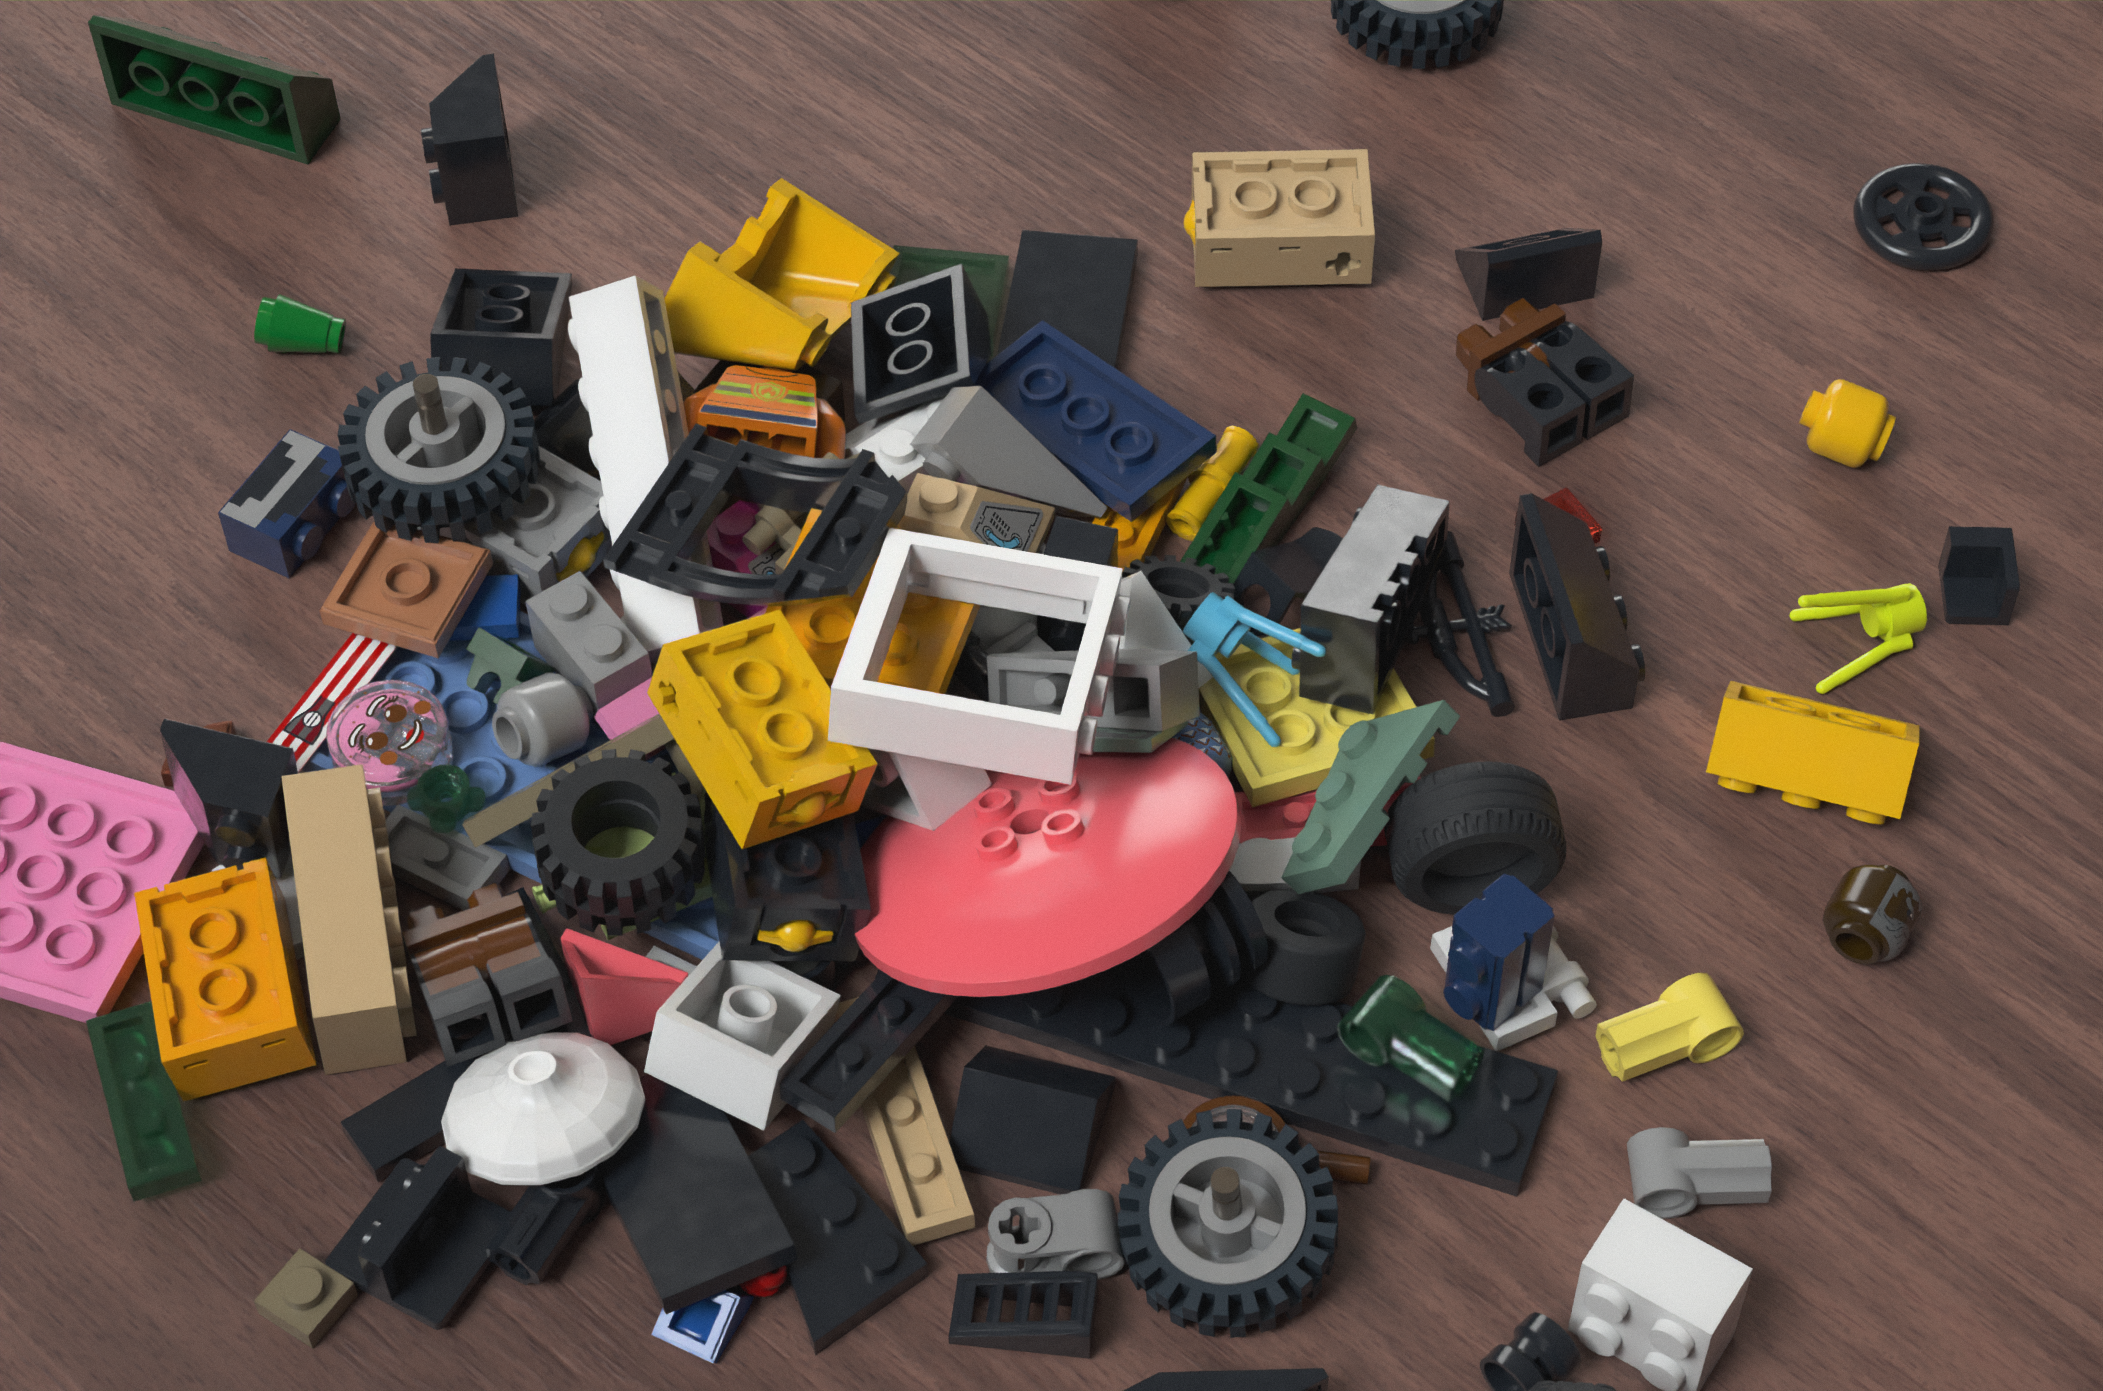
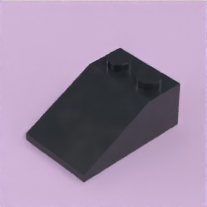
(508, 323)
(917, 342)

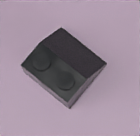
(471, 148)
(232, 792)

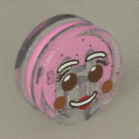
(392, 731)

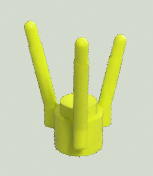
(1883, 612)

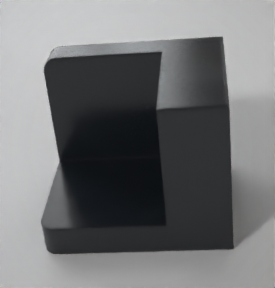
(1978, 575)

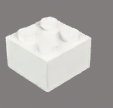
(738, 1034)
(1658, 1299)

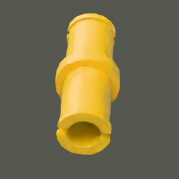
(1210, 480)

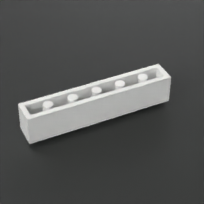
(636, 429)

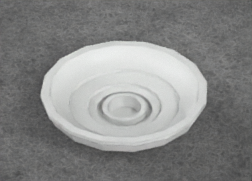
(542, 1109)

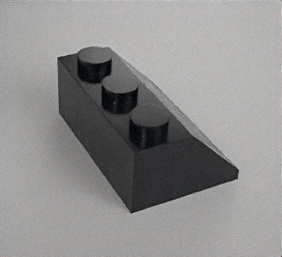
(1572, 612)

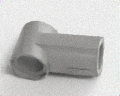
(1677, 1174)

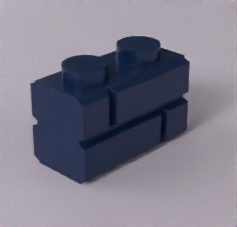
(1498, 952)

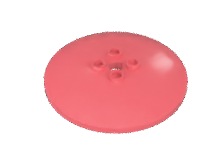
(1021, 911)

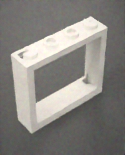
(964, 728)

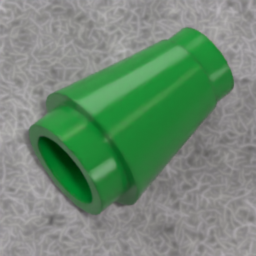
(297, 327)

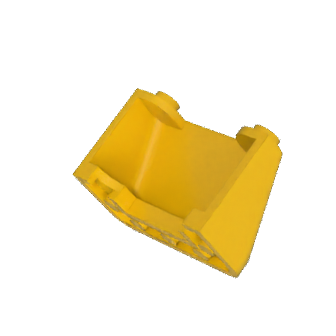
(779, 286)

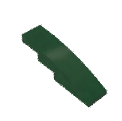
(1274, 489)

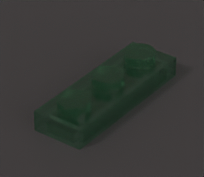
(142, 1103)

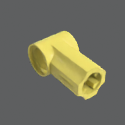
(1684, 1022)

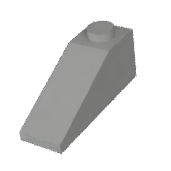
(984, 446)
(1145, 693)

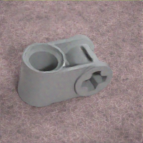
(1056, 1234)

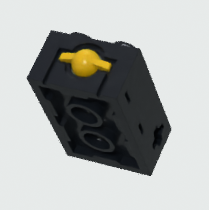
(789, 894)

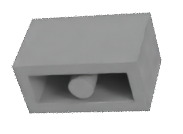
(587, 641)

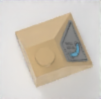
(975, 514)

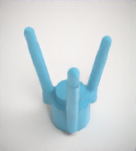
(1225, 624)

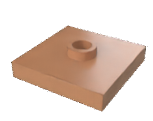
(406, 589)

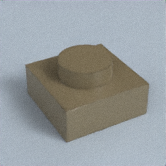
(306, 1298)

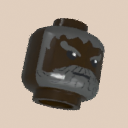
(1872, 914)

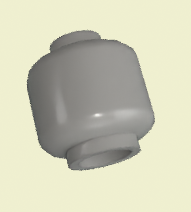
(542, 719)

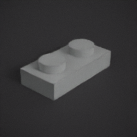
(441, 862)

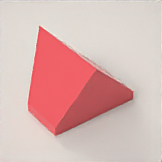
(616, 987)

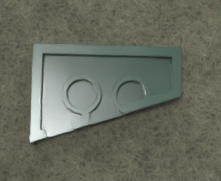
(1349, 804)

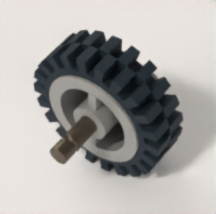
(1418, 27)
(439, 449)
(1228, 1223)

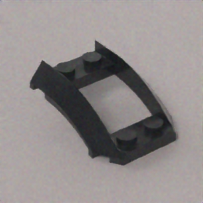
(684, 501)

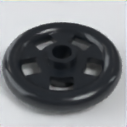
(1916, 226)

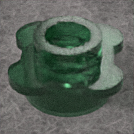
(442, 783)

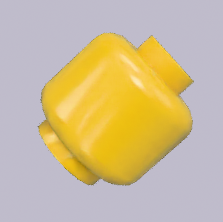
(1847, 423)

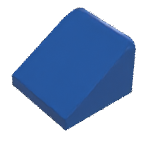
(705, 1325)

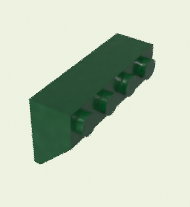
(215, 88)

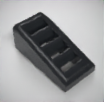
(1047, 1336)

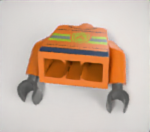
(769, 410)

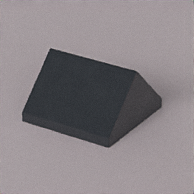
(1539, 267)
(1029, 1119)

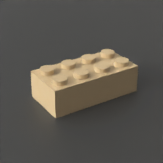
(348, 919)

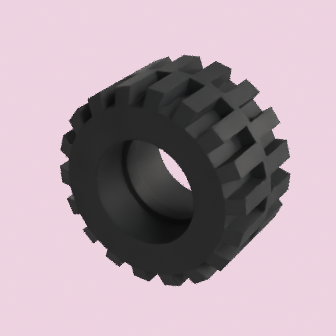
(609, 796)

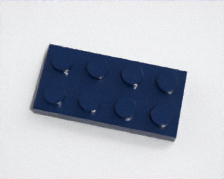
(1096, 420)

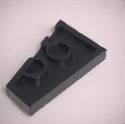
(845, 1245)

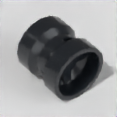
(1535, 1355)

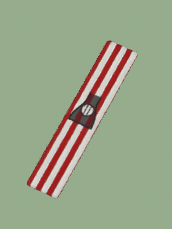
(348, 670)

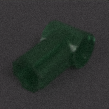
(1395, 1027)

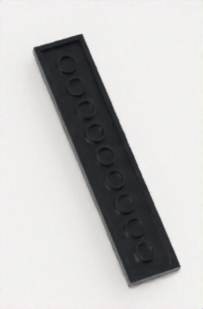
(1296, 1067)

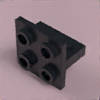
(421, 1239)

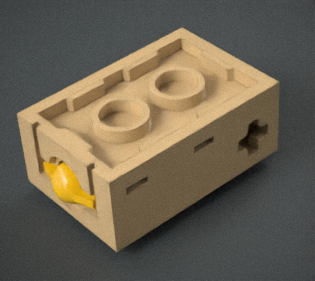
(1281, 218)

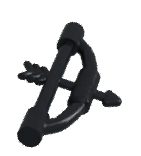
(1440, 631)

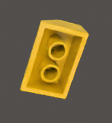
(1813, 752)

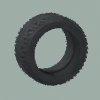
(1468, 828)

